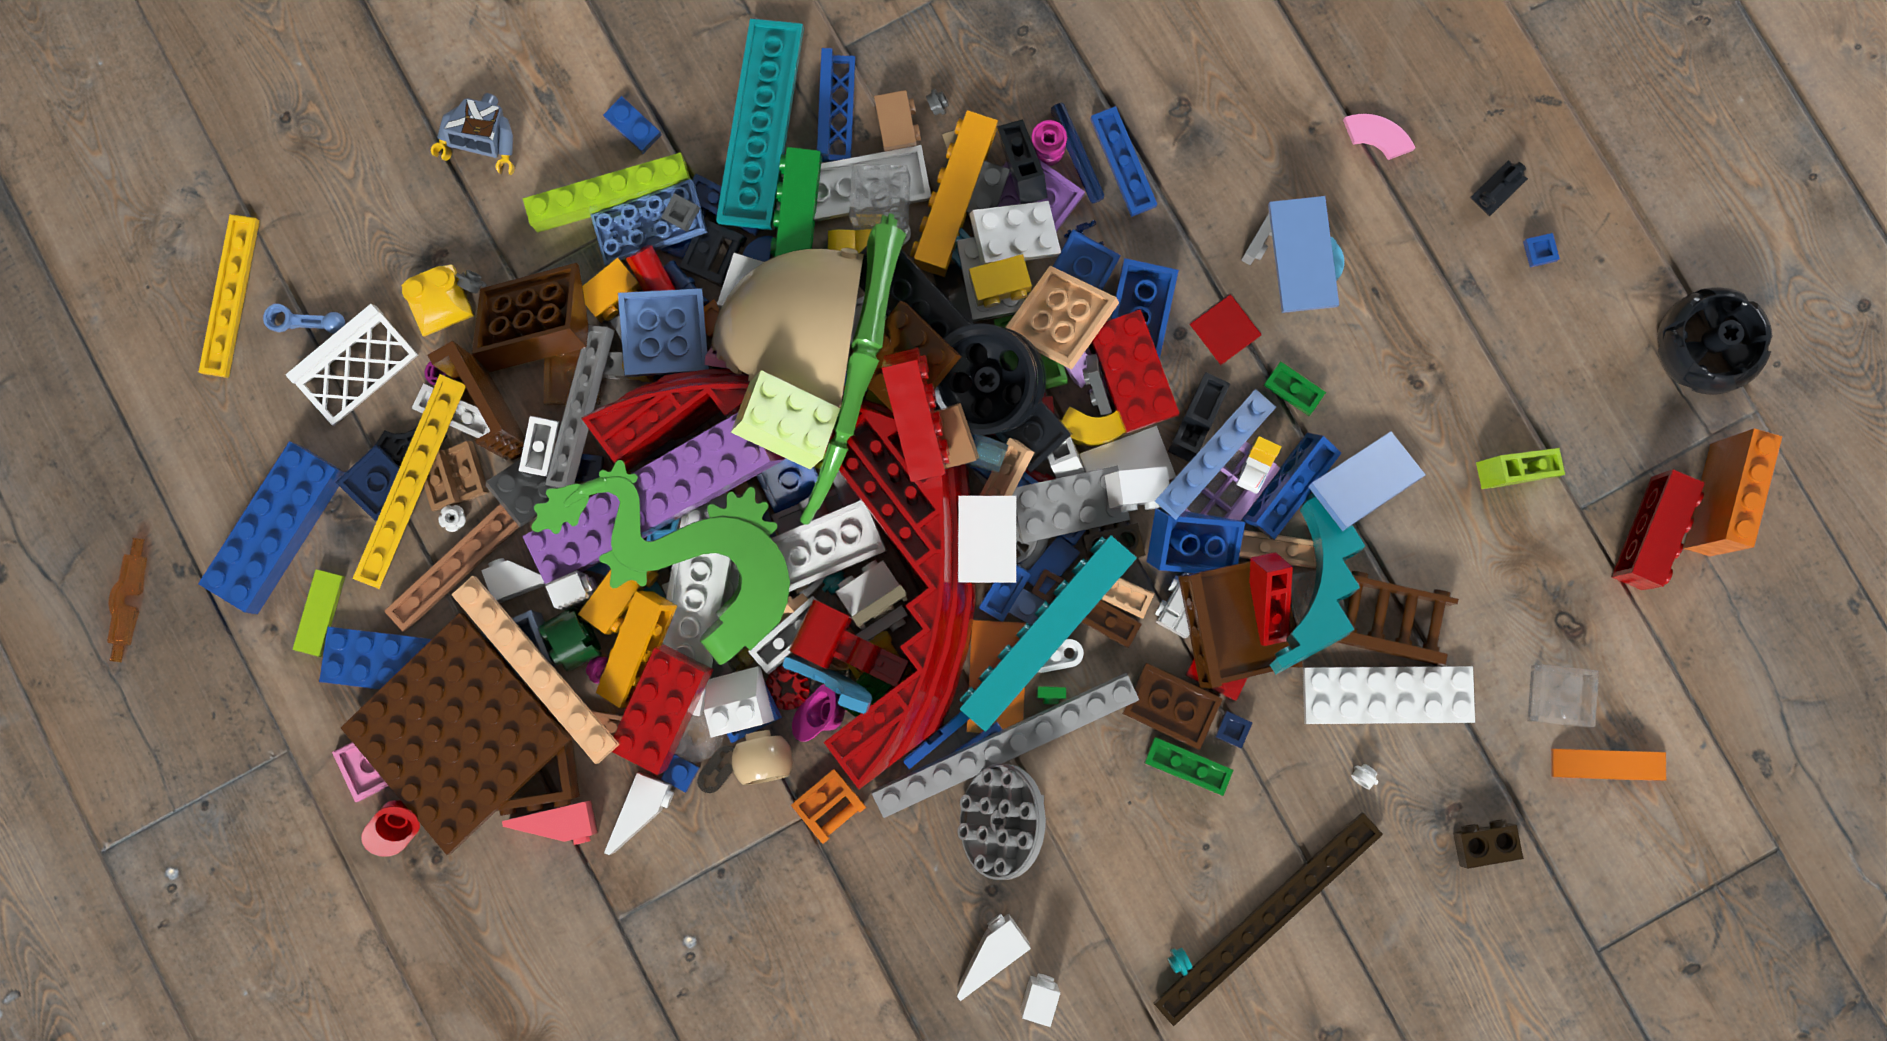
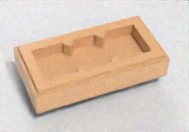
(1129, 598)

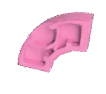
(1378, 132)

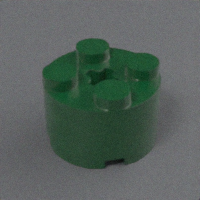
(571, 639)

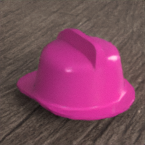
(817, 714)

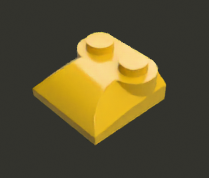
(436, 299)

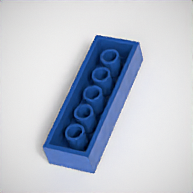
(272, 529)

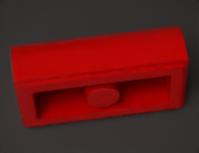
(649, 270)

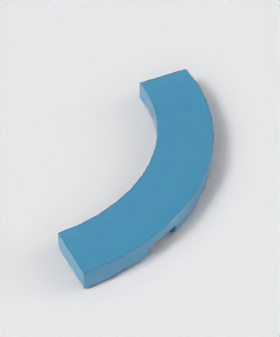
(851, 693)

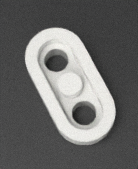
(1059, 661)

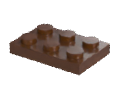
(1173, 706)

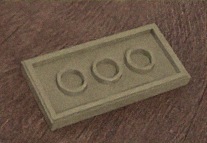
(881, 607)

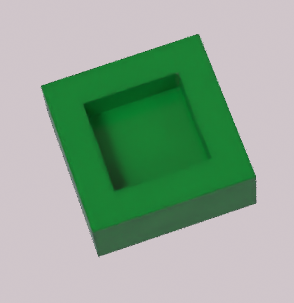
(1051, 695)

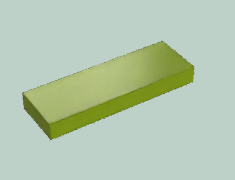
(318, 612)

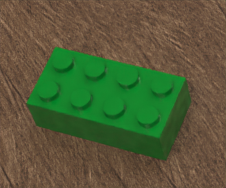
(798, 200)

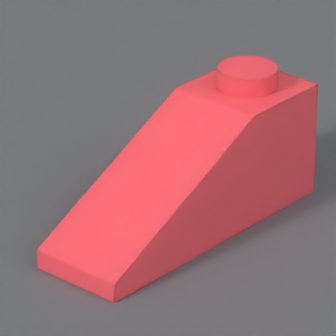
(563, 824)

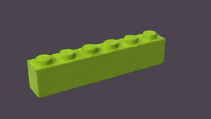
(592, 195)

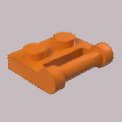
(821, 799)

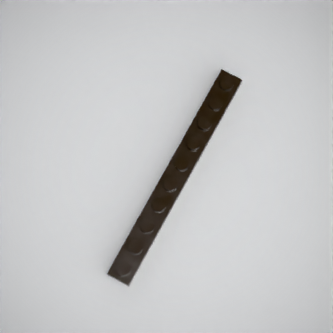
(1268, 918)

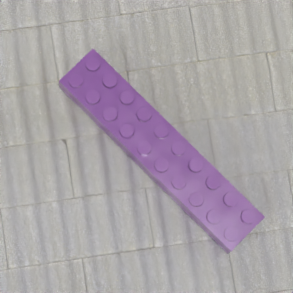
(666, 492)

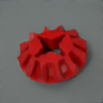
(800, 684)

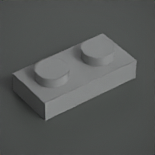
(1257, 247)

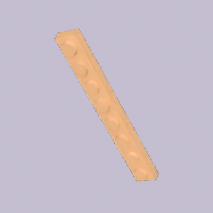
(535, 670)

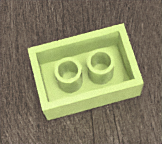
(785, 420)

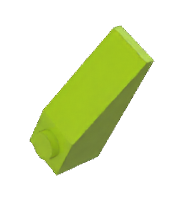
(1520, 468)

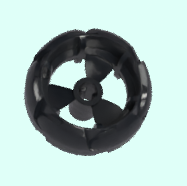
(1747, 325)

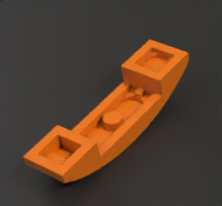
(1608, 764)

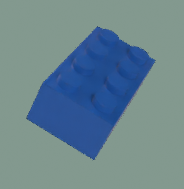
(1148, 289)

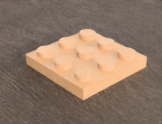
(1062, 316)

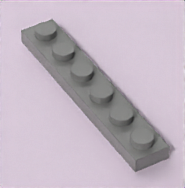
(579, 403)

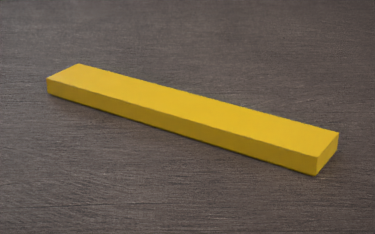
(229, 296)

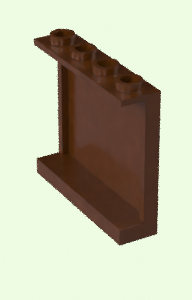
(505, 435)
(1225, 626)

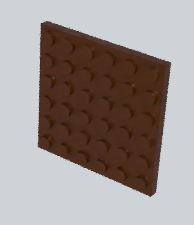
(455, 733)

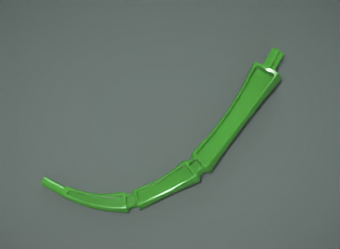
(882, 254)

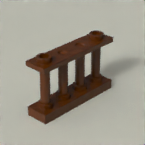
(1403, 645)

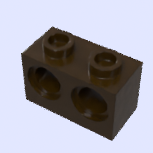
(1119, 528)
(1488, 850)

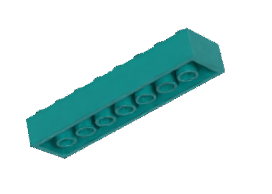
(1047, 633)

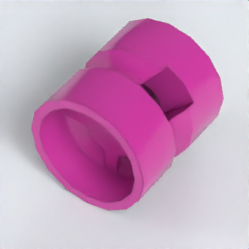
(1049, 141)

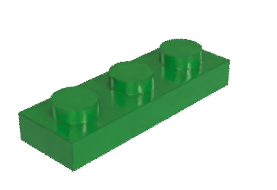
(1188, 766)

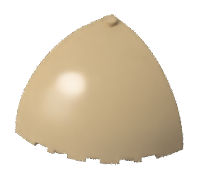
(793, 320)

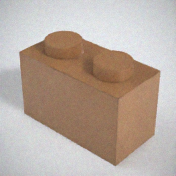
(895, 120)

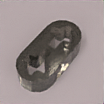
(711, 766)

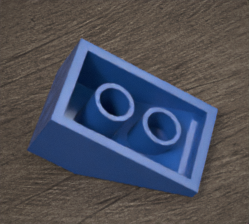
(1194, 542)

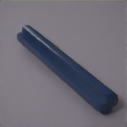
(1078, 154)

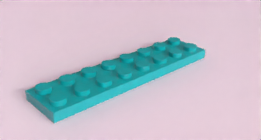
(760, 124)

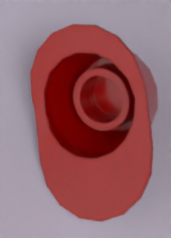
(390, 829)

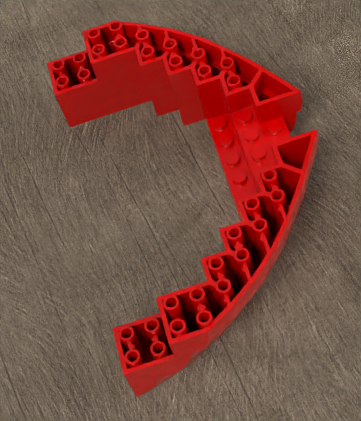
(915, 515)

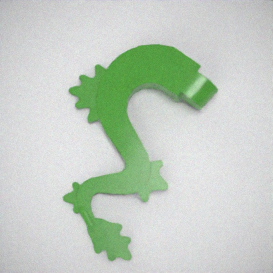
(728, 531)

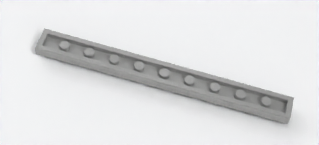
(1005, 745)

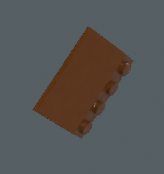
(530, 318)

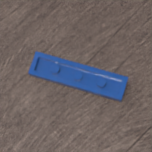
(1123, 161)

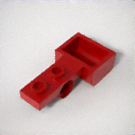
(825, 636)

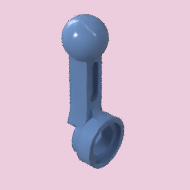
(330, 322)

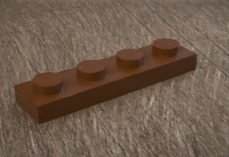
(1101, 618)

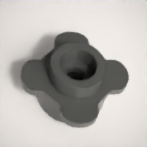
(470, 281)

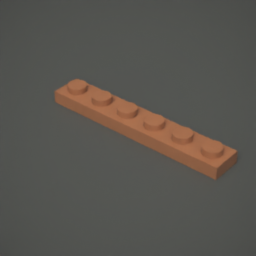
(451, 568)

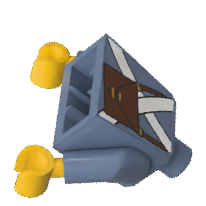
(477, 129)

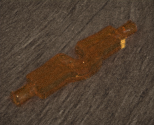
(125, 616)

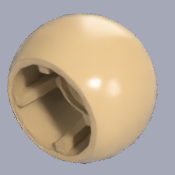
(762, 758)

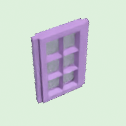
(1222, 494)

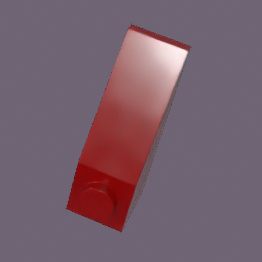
(1271, 596)

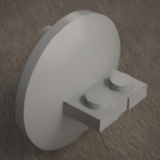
(1002, 821)

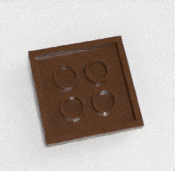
(908, 331)

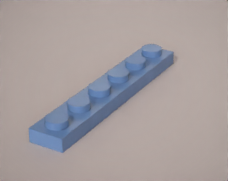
(1215, 454)

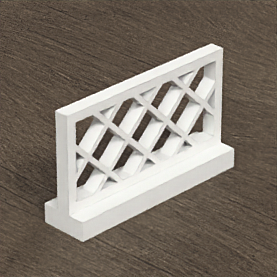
(336, 346)

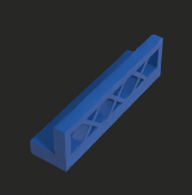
(826, 101)
(1290, 485)

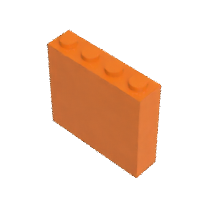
(1735, 493)

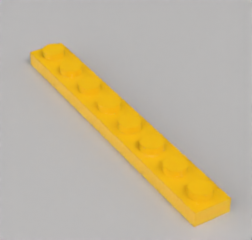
(409, 481)

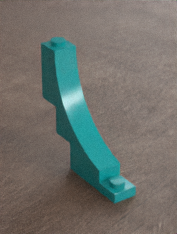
(1324, 618)

